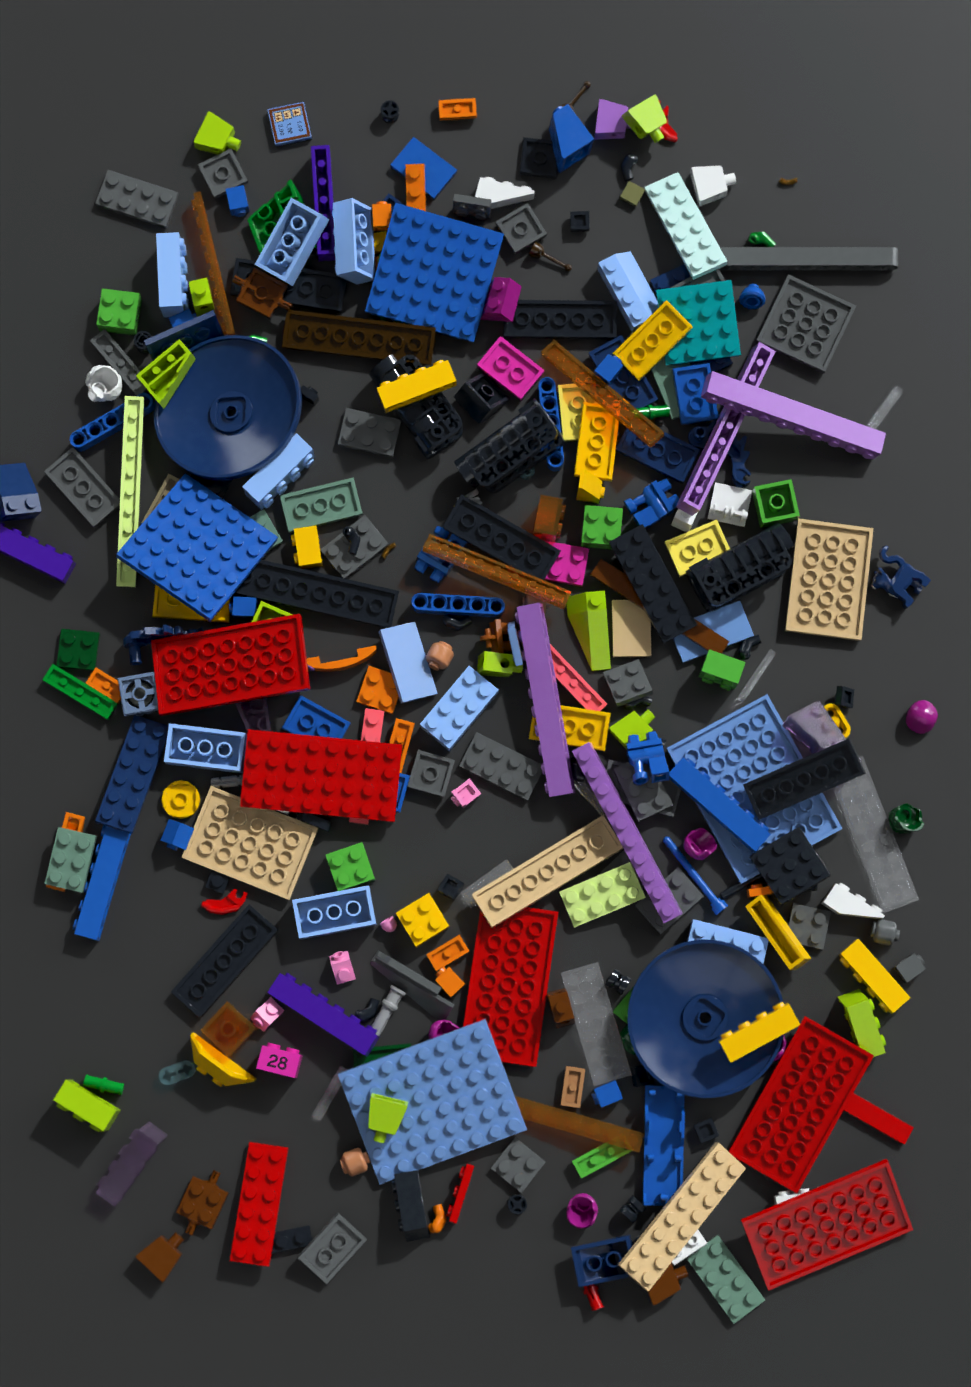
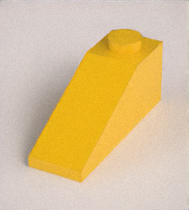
(589, 488)

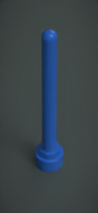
(717, 904)

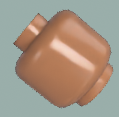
(439, 655)
(354, 1162)

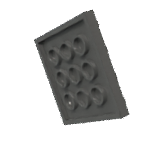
(806, 323)

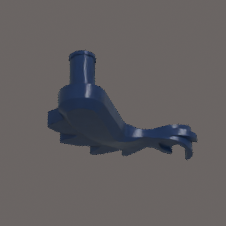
(698, 438)
(138, 639)

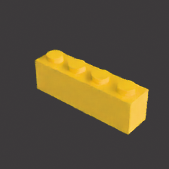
(416, 386)
(778, 932)
(874, 976)
(759, 1032)

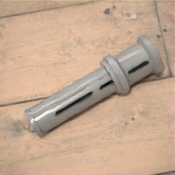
(389, 1005)

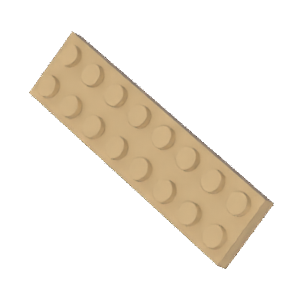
(547, 871)
(681, 1216)

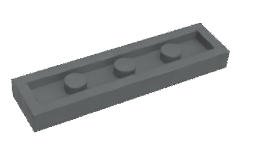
(118, 361)

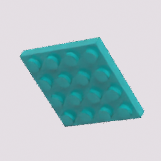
(713, 318)

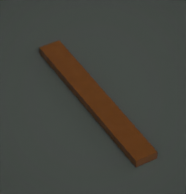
(619, 583)

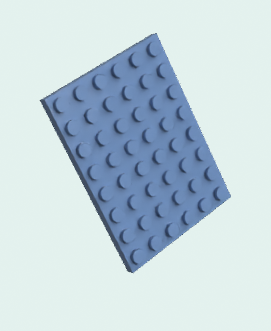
(741, 750)
(453, 1096)

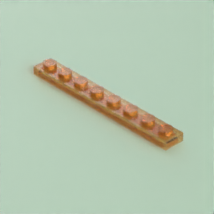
(210, 256)
(602, 393)
(496, 571)
(580, 1125)

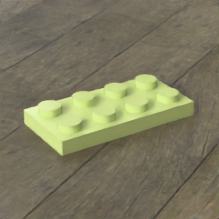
(602, 894)

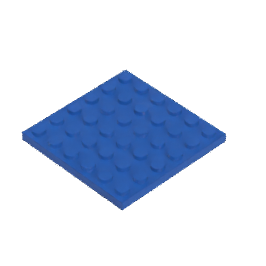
(434, 272)
(197, 547)

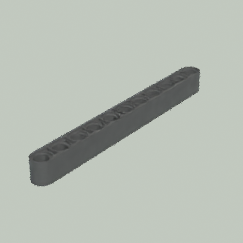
(810, 258)

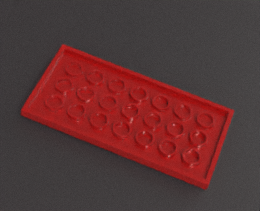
(230, 664)
(321, 775)
(512, 981)
(801, 1104)
(827, 1224)

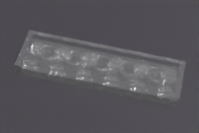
(596, 1024)

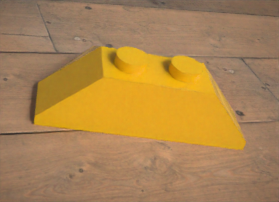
(217, 1064)

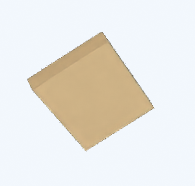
(630, 630)

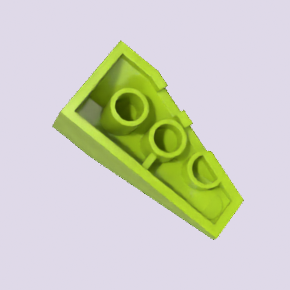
(589, 620)

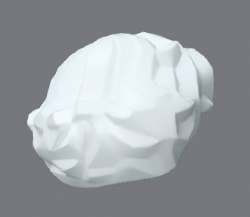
(103, 383)

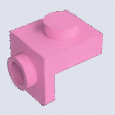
(465, 794)
(342, 967)
(267, 1014)

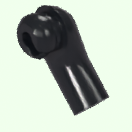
(746, 645)
(645, 701)

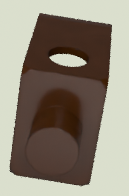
(561, 1008)
(161, 1255)
(667, 1284)

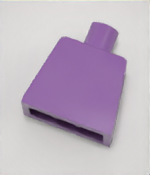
(610, 121)

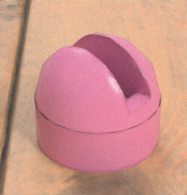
(389, 924)

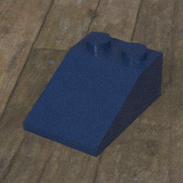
(17, 493)
(600, 1259)

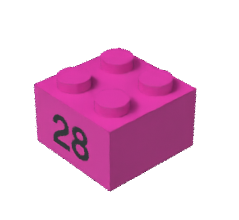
(280, 1061)

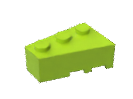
(167, 372)
(862, 1022)

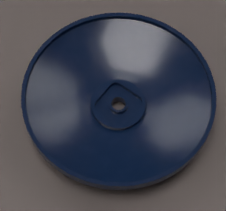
(226, 376)
(667, 1010)

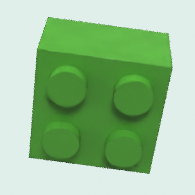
(119, 311)
(775, 503)
(600, 526)
(721, 670)
(350, 867)

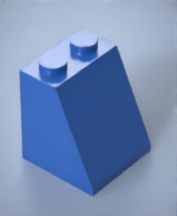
(569, 137)

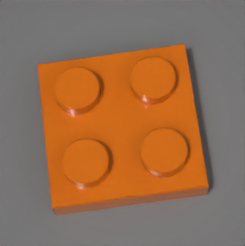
(378, 690)

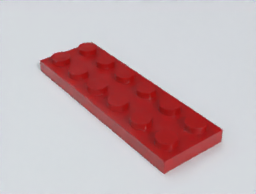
(259, 1204)

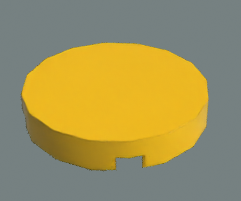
(181, 799)

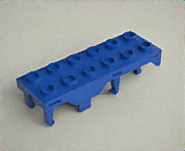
(662, 1144)

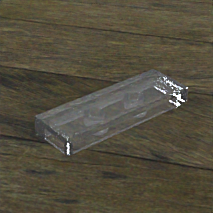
(756, 675)
(492, 875)

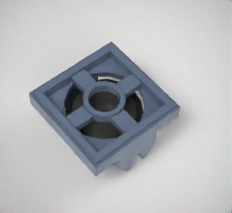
(140, 694)

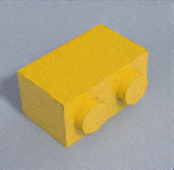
(307, 547)

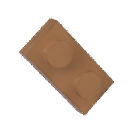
(572, 1087)

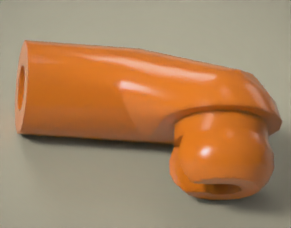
(439, 1220)

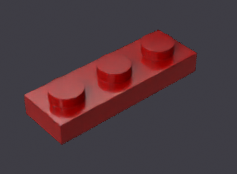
(460, 1192)

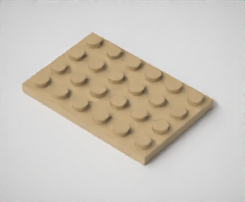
(829, 579)
(250, 843)

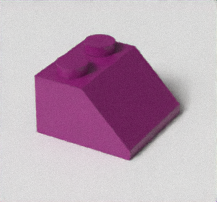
(501, 300)

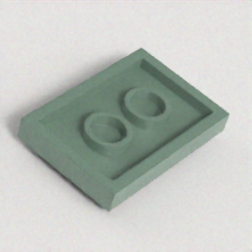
(70, 859)

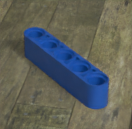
(551, 397)
(102, 423)
(449, 600)

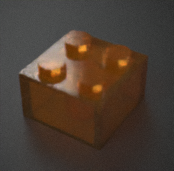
(548, 516)
(228, 1029)

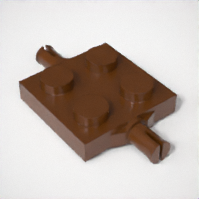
(262, 293)
(202, 1202)

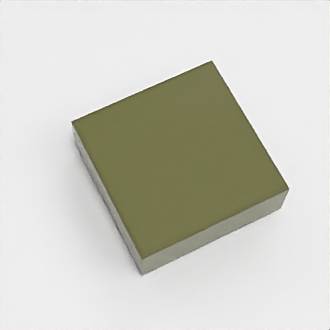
(632, 194)

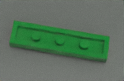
(80, 691)

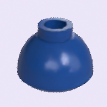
(752, 297)

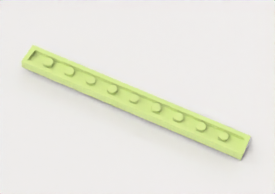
(130, 482)

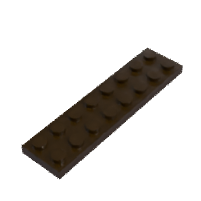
(357, 337)

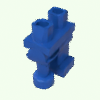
(658, 504)
(440, 566)
(650, 753)

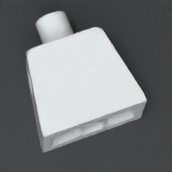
(710, 183)

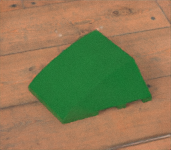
(266, 217)

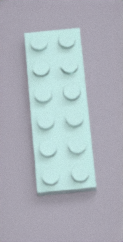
(685, 226)

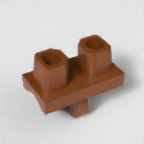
(494, 638)

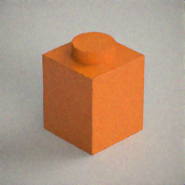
(381, 216)
(449, 981)

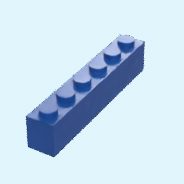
(719, 805)
(102, 883)

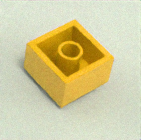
(422, 920)

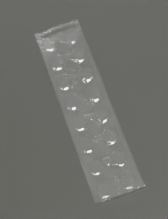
(875, 842)

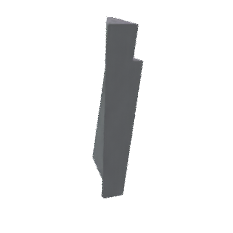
(414, 985)

